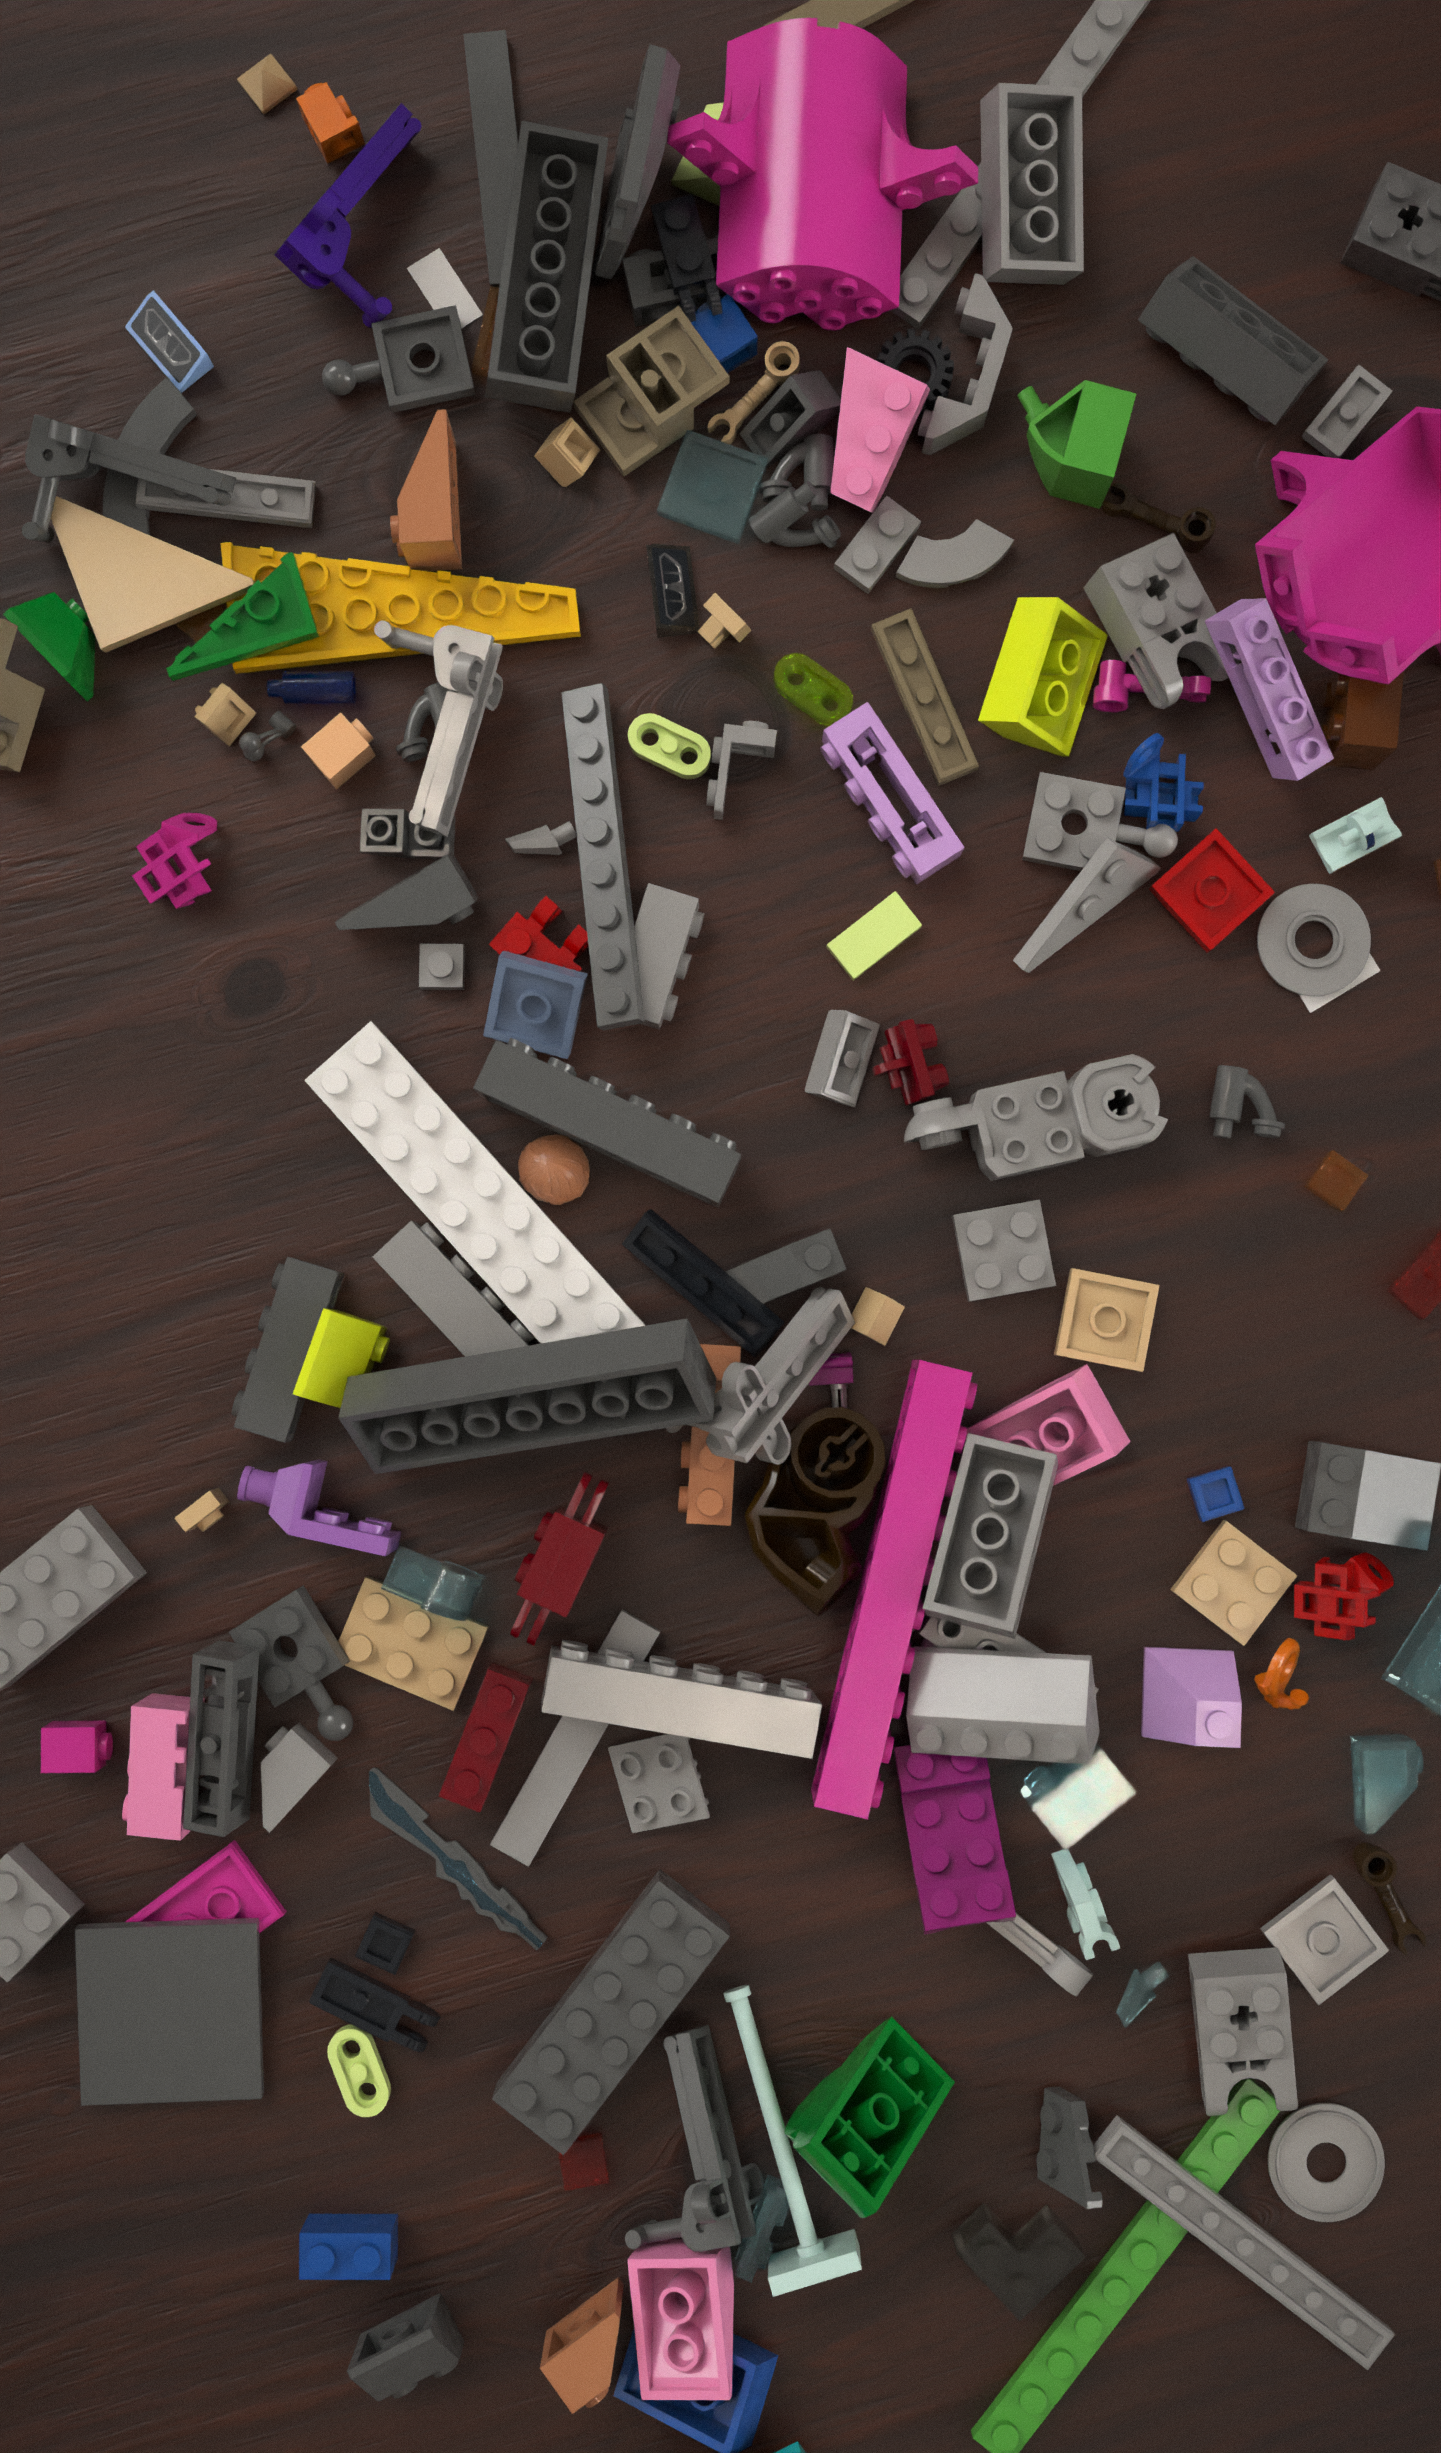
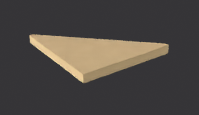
(135, 580)

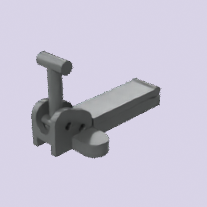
(72, 453)
(719, 2204)

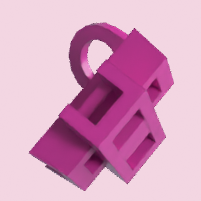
(175, 842)

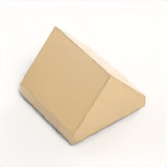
(876, 1315)

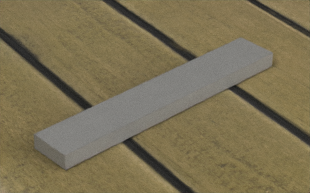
(563, 1758)

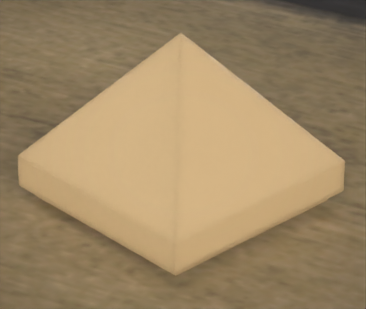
(267, 84)

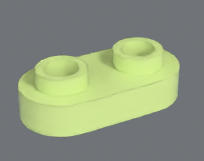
(671, 745)
(359, 2068)

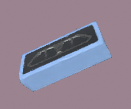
(168, 343)

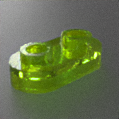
(815, 688)

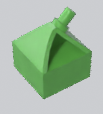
(1078, 439)

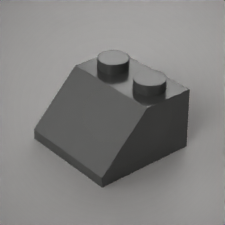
(406, 2350)

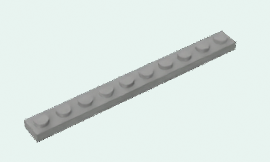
(961, 225)

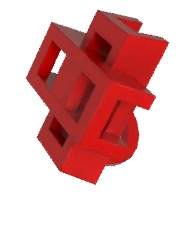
(1356, 1588)

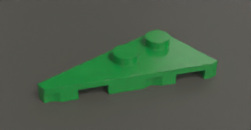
(265, 620)

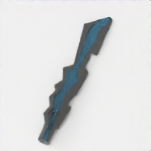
(453, 1862)

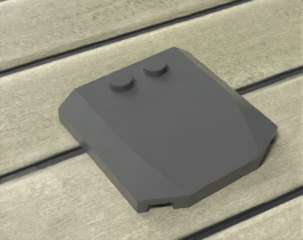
(637, 157)

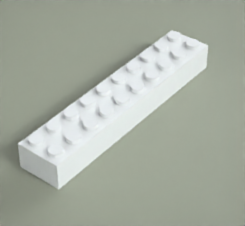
(466, 1192)

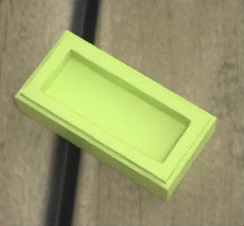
(874, 935)

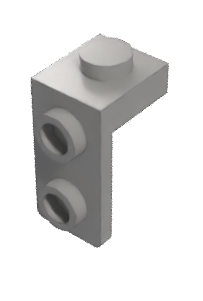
(750, 739)

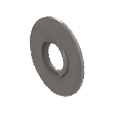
(1288, 965)
(1362, 2171)

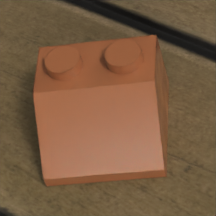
(582, 2349)

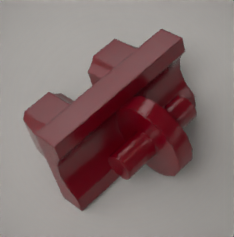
(906, 1063)

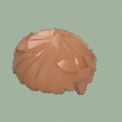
(554, 1169)

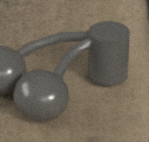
(251, 742)

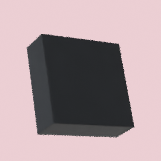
(385, 1943)

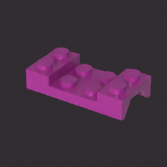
(953, 1840)

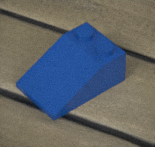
(719, 2424)

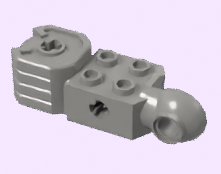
(1047, 1118)

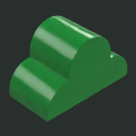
(869, 2116)

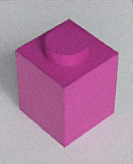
(75, 1746)

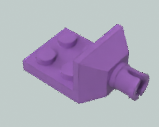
(293, 1505)

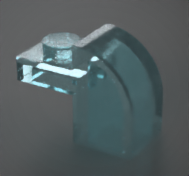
(434, 1585)

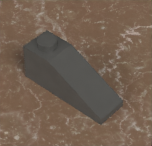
(423, 898)
(790, 1267)

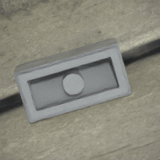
(842, 1057)

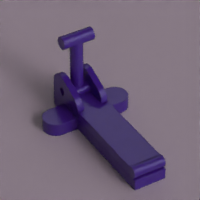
(322, 238)

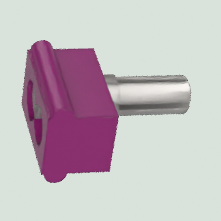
(836, 1372)

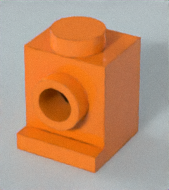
(330, 122)

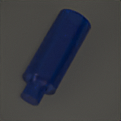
(314, 687)

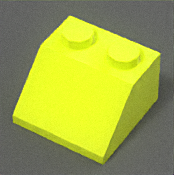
(339, 1349)

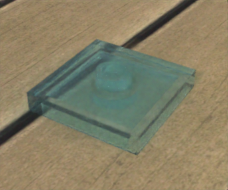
(712, 486)

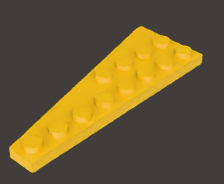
(358, 594)

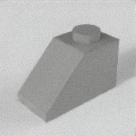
(290, 1771)

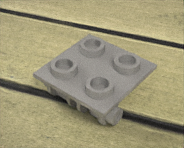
(659, 1782)

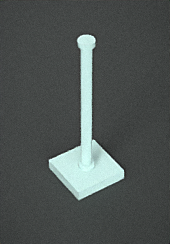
(814, 2257)

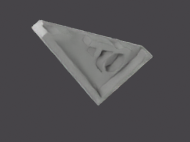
(1099, 887)

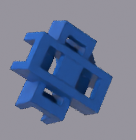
(1155, 798)

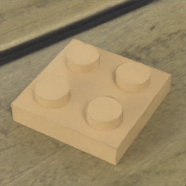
(1106, 1320)
(1233, 1582)

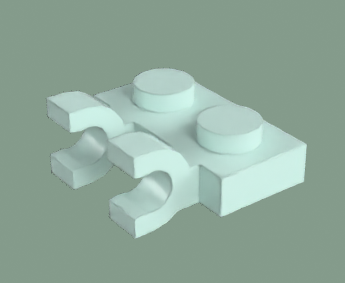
(1084, 1905)

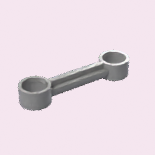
(1053, 1958)

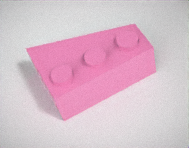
(157, 1767)

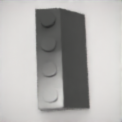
(1231, 340)

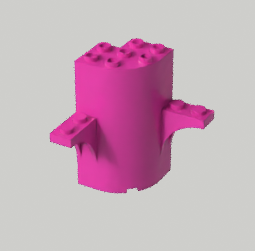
(814, 172)
(1361, 551)

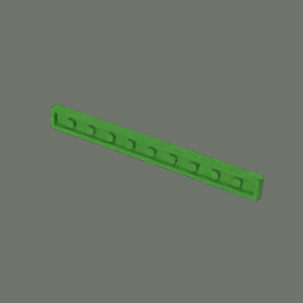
(1119, 2279)

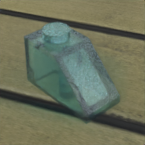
(1382, 1777)

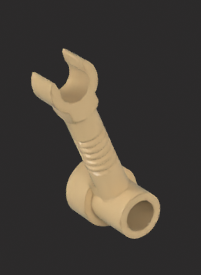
(777, 354)

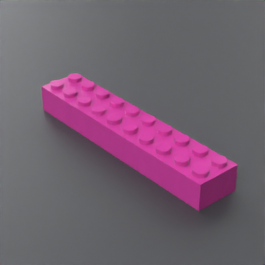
(891, 1588)

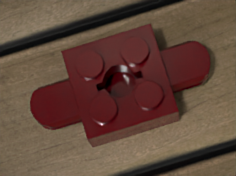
(561, 1561)

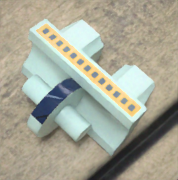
(1355, 835)

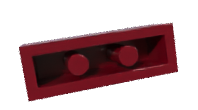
(486, 1737)

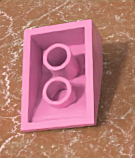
(1062, 1419)
(682, 2321)

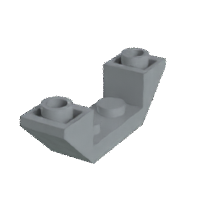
(984, 320)

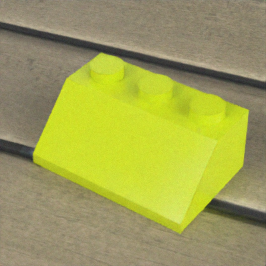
(1043, 675)

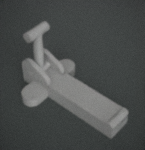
(467, 668)
(757, 1397)

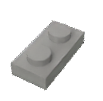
(1346, 413)
(877, 544)

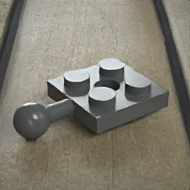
(396, 345)
(316, 1657)

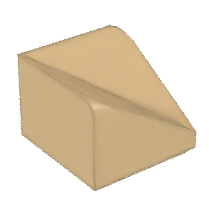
(567, 453)

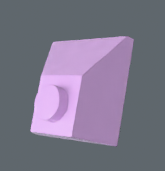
(1191, 1697)

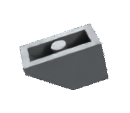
(791, 414)

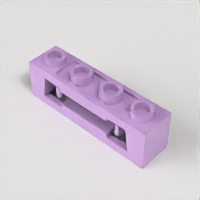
(1269, 688)
(851, 734)

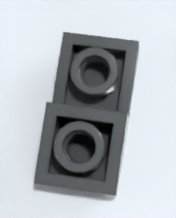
(394, 835)

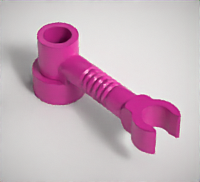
(1115, 685)

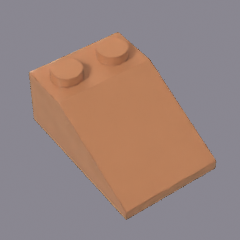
(429, 504)

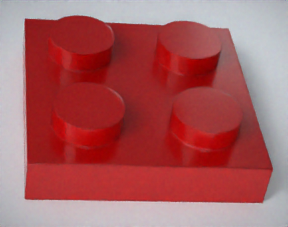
(1211, 890)

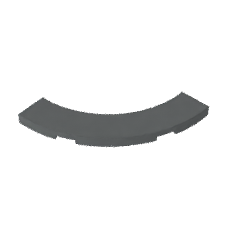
(151, 427)

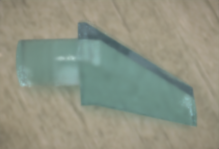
(1140, 1992)

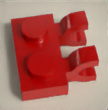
(526, 937)

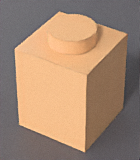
(340, 749)

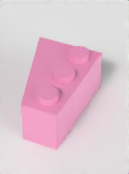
(873, 427)

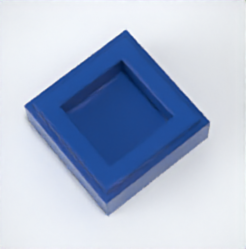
(1215, 1493)

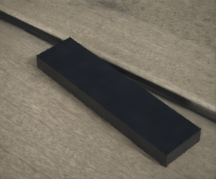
(703, 1283)

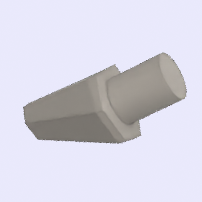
(542, 840)

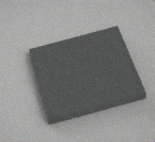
(169, 2011)

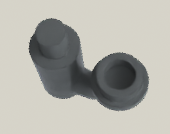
(818, 462)
(773, 520)
(429, 703)
(1228, 1099)

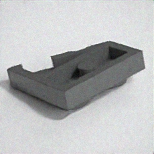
(1066, 2147)

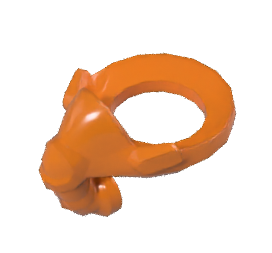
(1276, 1678)

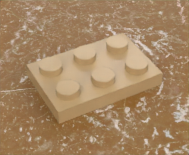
(410, 1645)

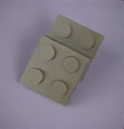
(651, 391)
(18, 706)

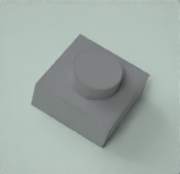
(442, 967)

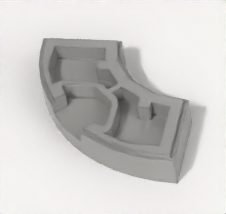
(955, 559)

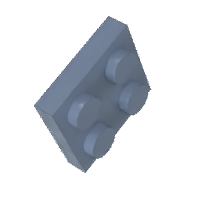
(535, 1004)

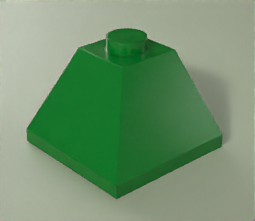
(60, 637)

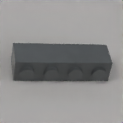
(287, 1328)

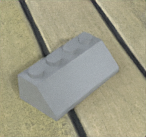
(1002, 1705)

